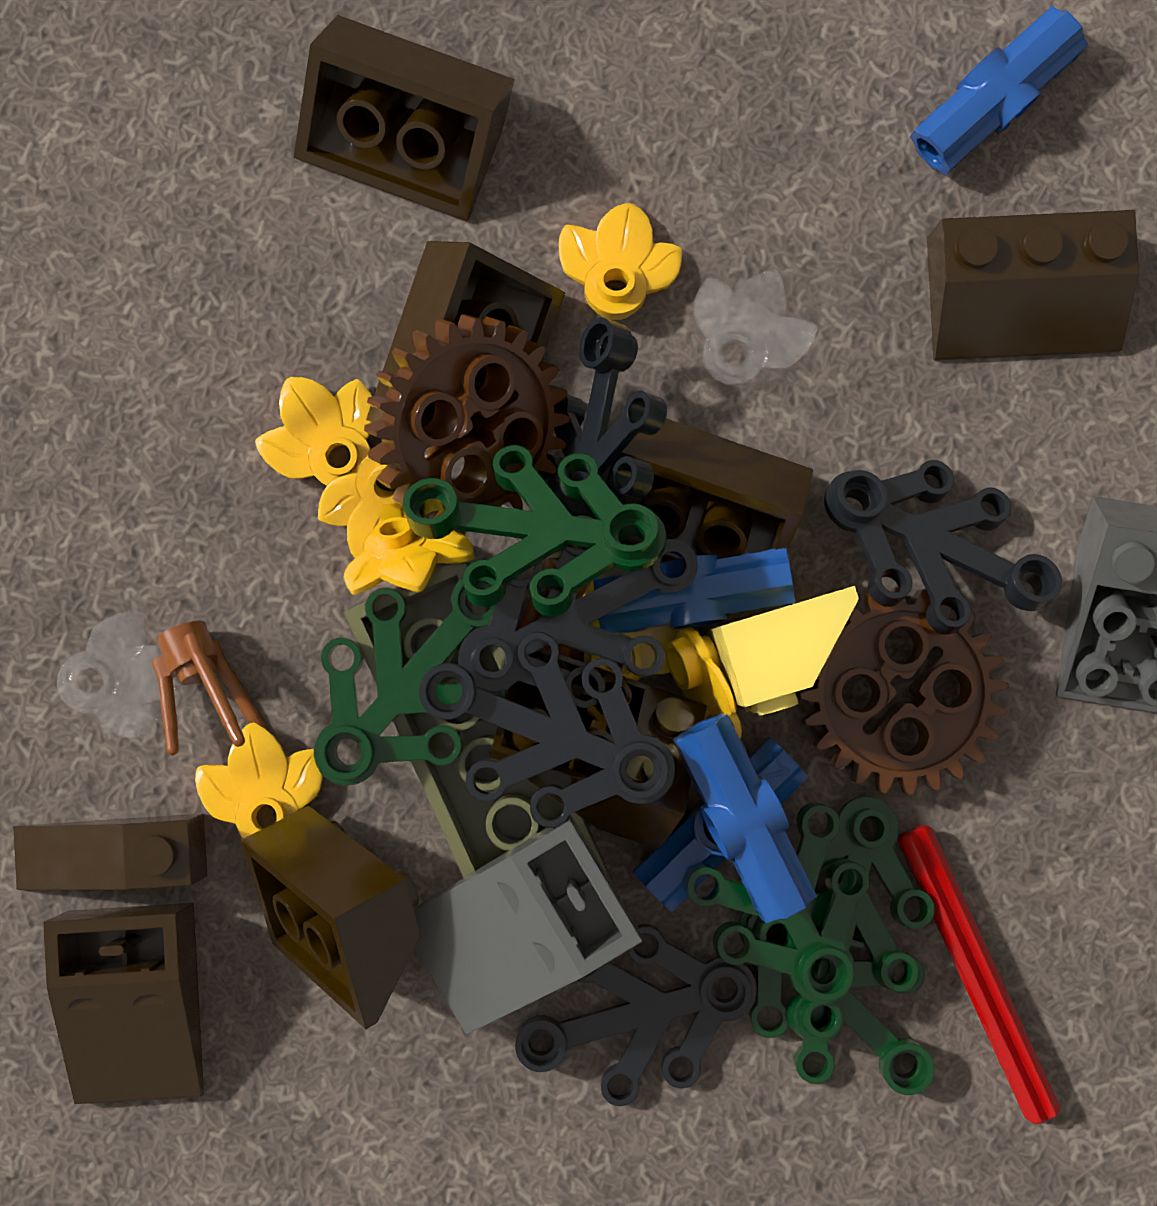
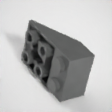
(1113, 609)
(523, 926)

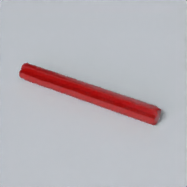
(979, 975)

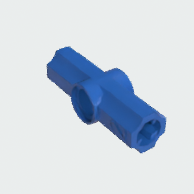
(999, 90)
(718, 590)
(744, 818)
(688, 846)

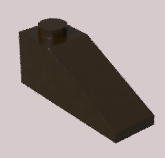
(111, 853)

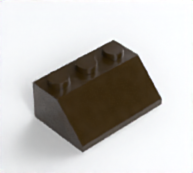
(400, 116)
(472, 282)
(1032, 284)
(719, 492)
(334, 909)

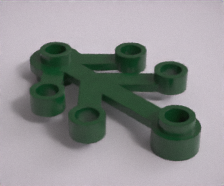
(542, 529)
(395, 690)
(867, 921)
(807, 941)
(856, 1016)

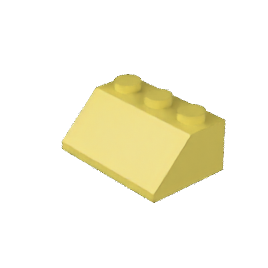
(781, 650)

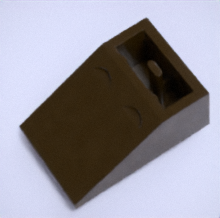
(656, 715)
(126, 1001)

